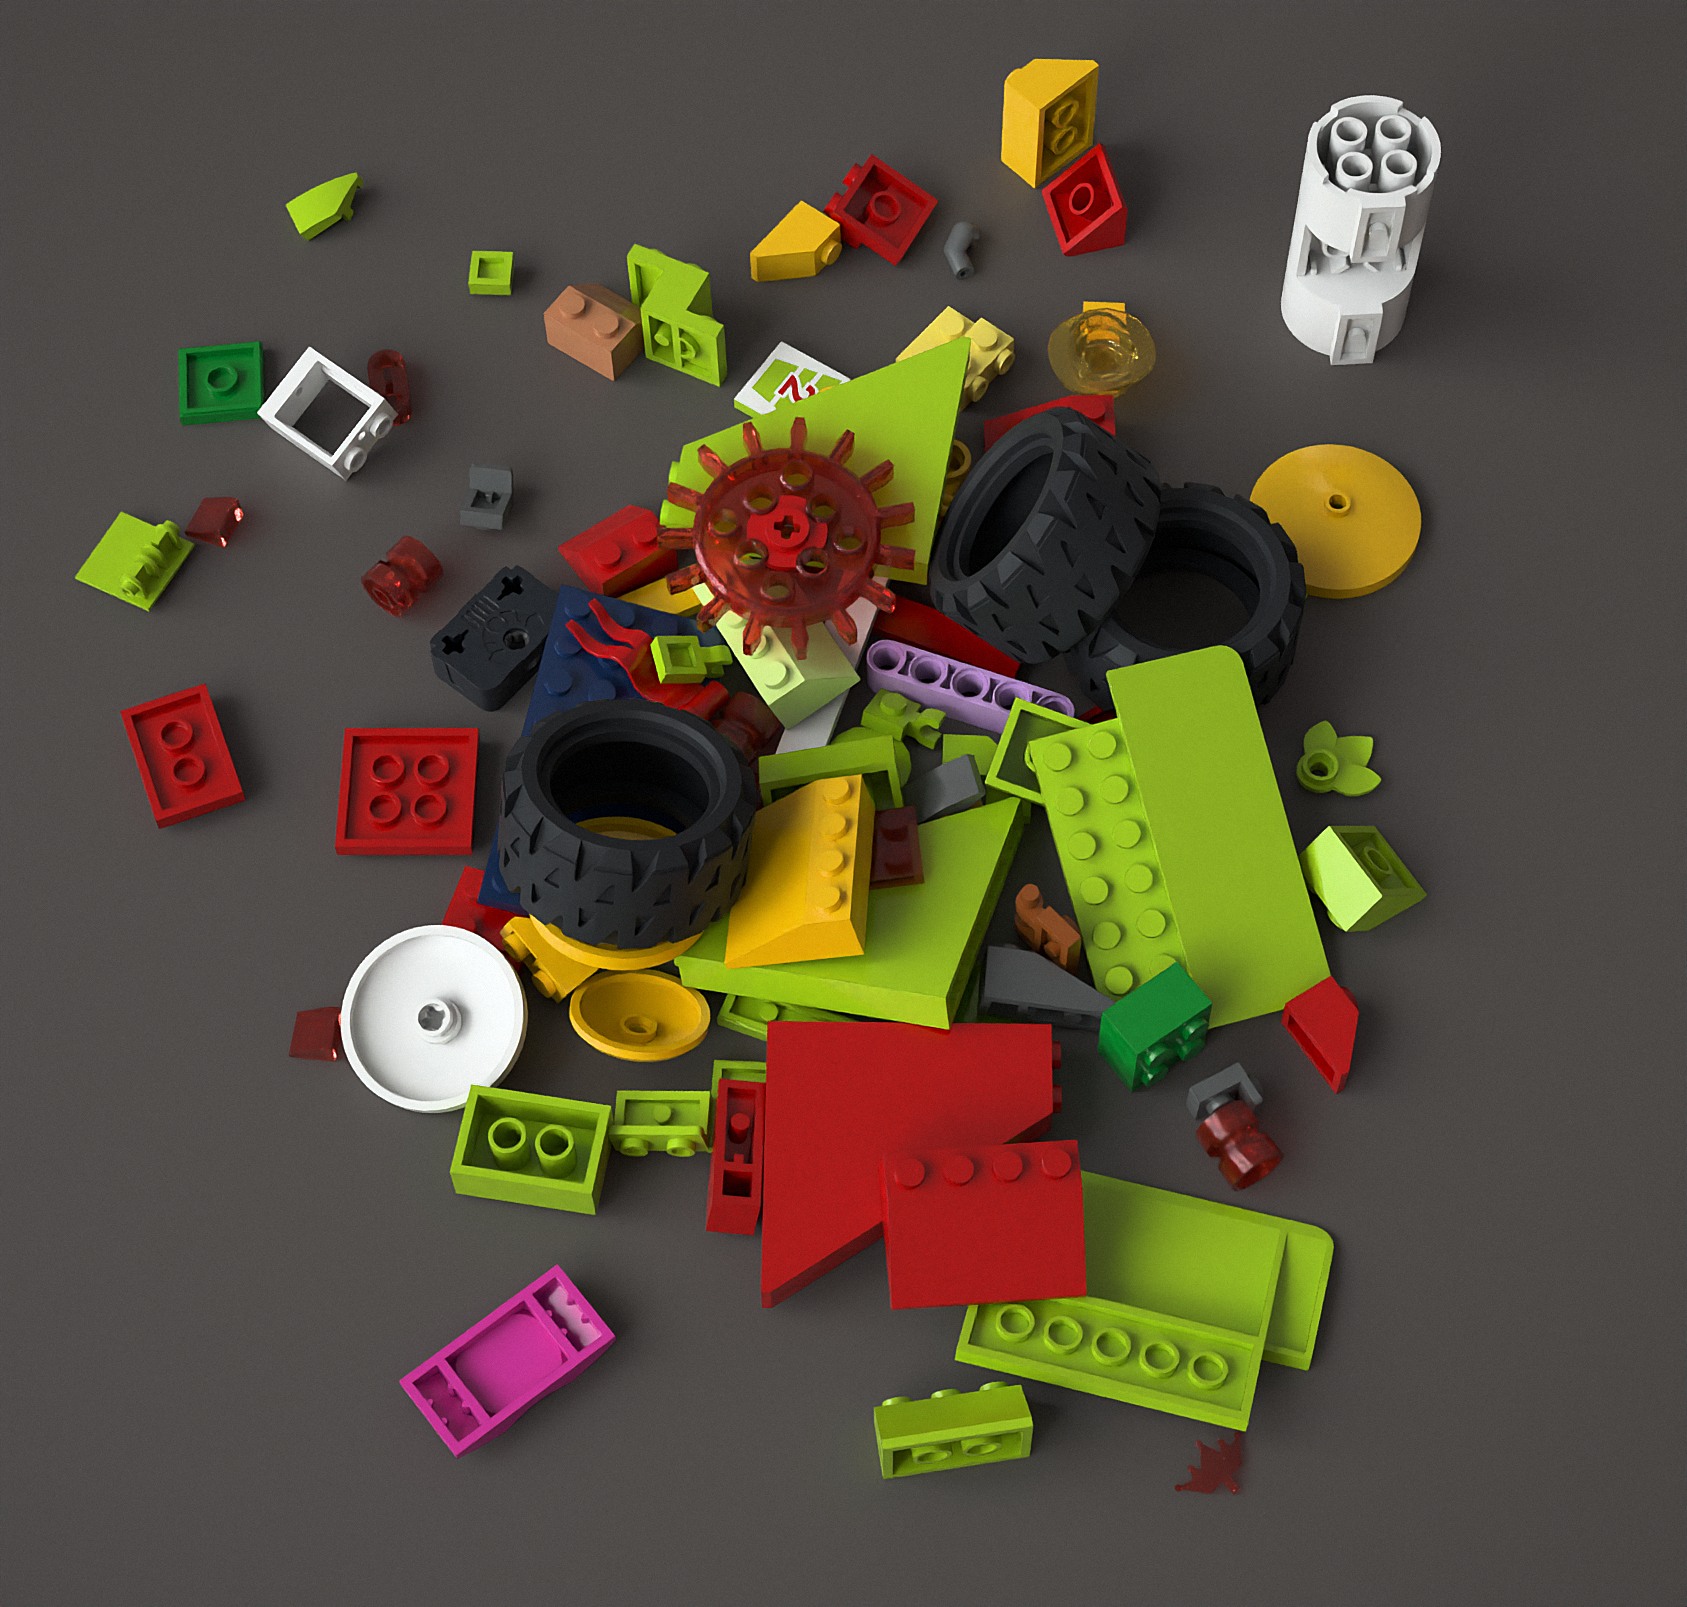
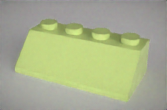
(788, 685)

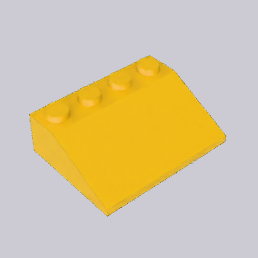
(806, 877)

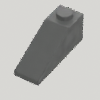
(1034, 990)

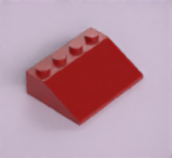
(983, 1224)

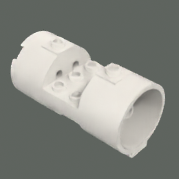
(1359, 227)

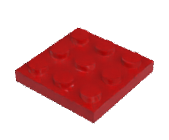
(408, 791)

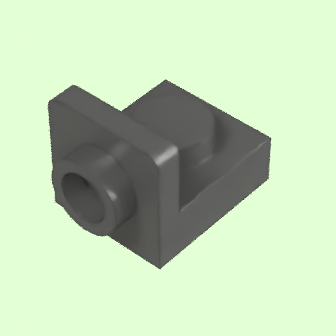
(1223, 1089)

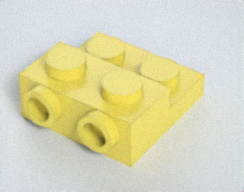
(989, 354)

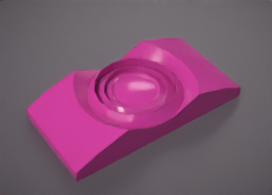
(508, 1362)

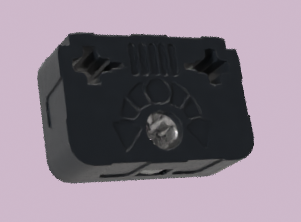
(496, 639)

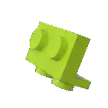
(662, 1122)

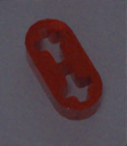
(396, 386)

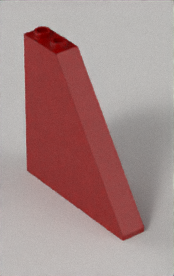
(874, 1088)

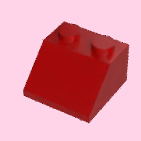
(620, 553)

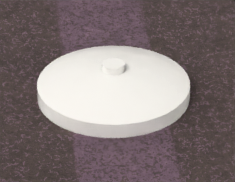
(433, 1018)

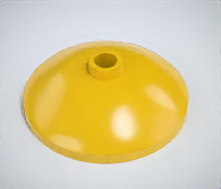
(639, 1015)

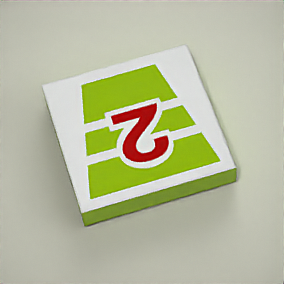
(784, 380)

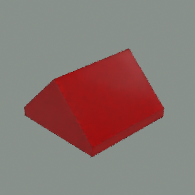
(1087, 205)

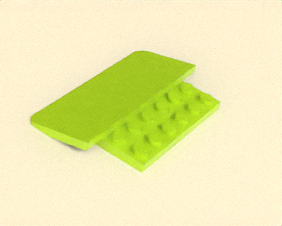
(1181, 839)
(1173, 1306)

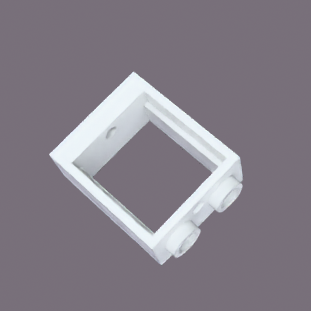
(301, 388)

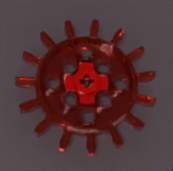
(763, 532)

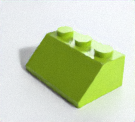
(871, 757)
(953, 1430)

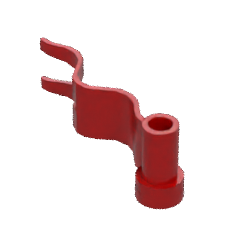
(642, 670)

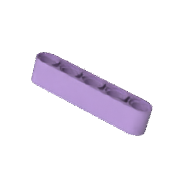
(951, 682)

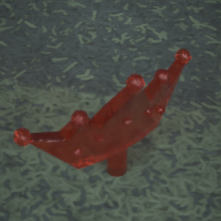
(1215, 1467)

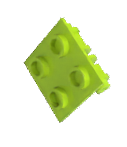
(136, 560)

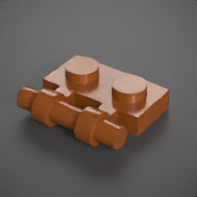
(1046, 931)

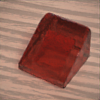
(215, 520)
(317, 1034)

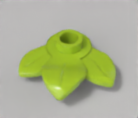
(1340, 759)

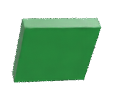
(221, 383)

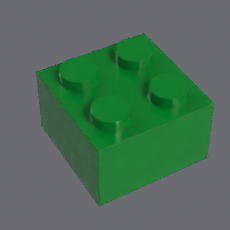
(1154, 1028)

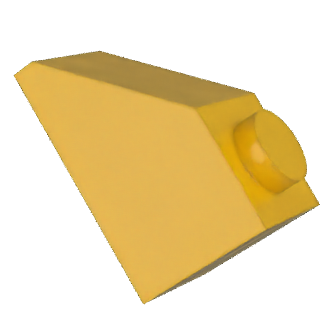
(797, 246)

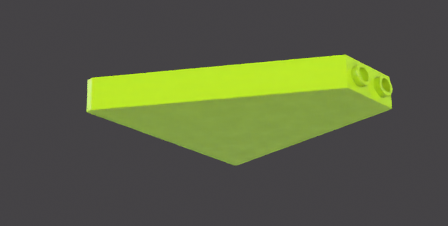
(896, 415)
(916, 936)

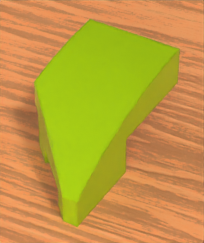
(324, 205)

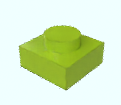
(491, 272)

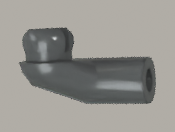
(956, 246)

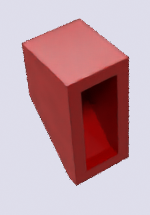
(1324, 1028)

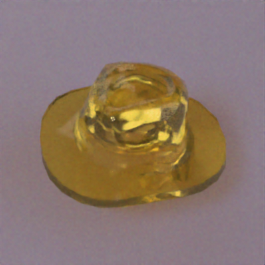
(1101, 352)

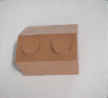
(596, 328)

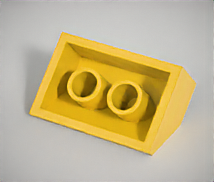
(1048, 116)

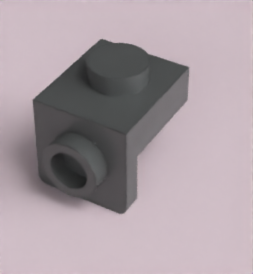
(489, 497)

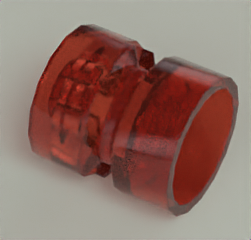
(407, 571)
(747, 723)
(1235, 1140)

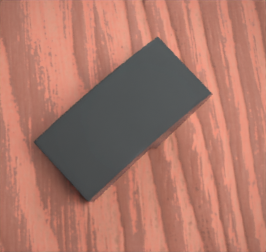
(945, 789)

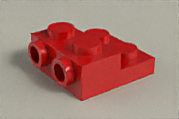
(880, 209)

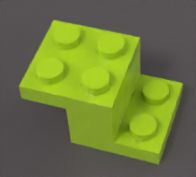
(677, 314)

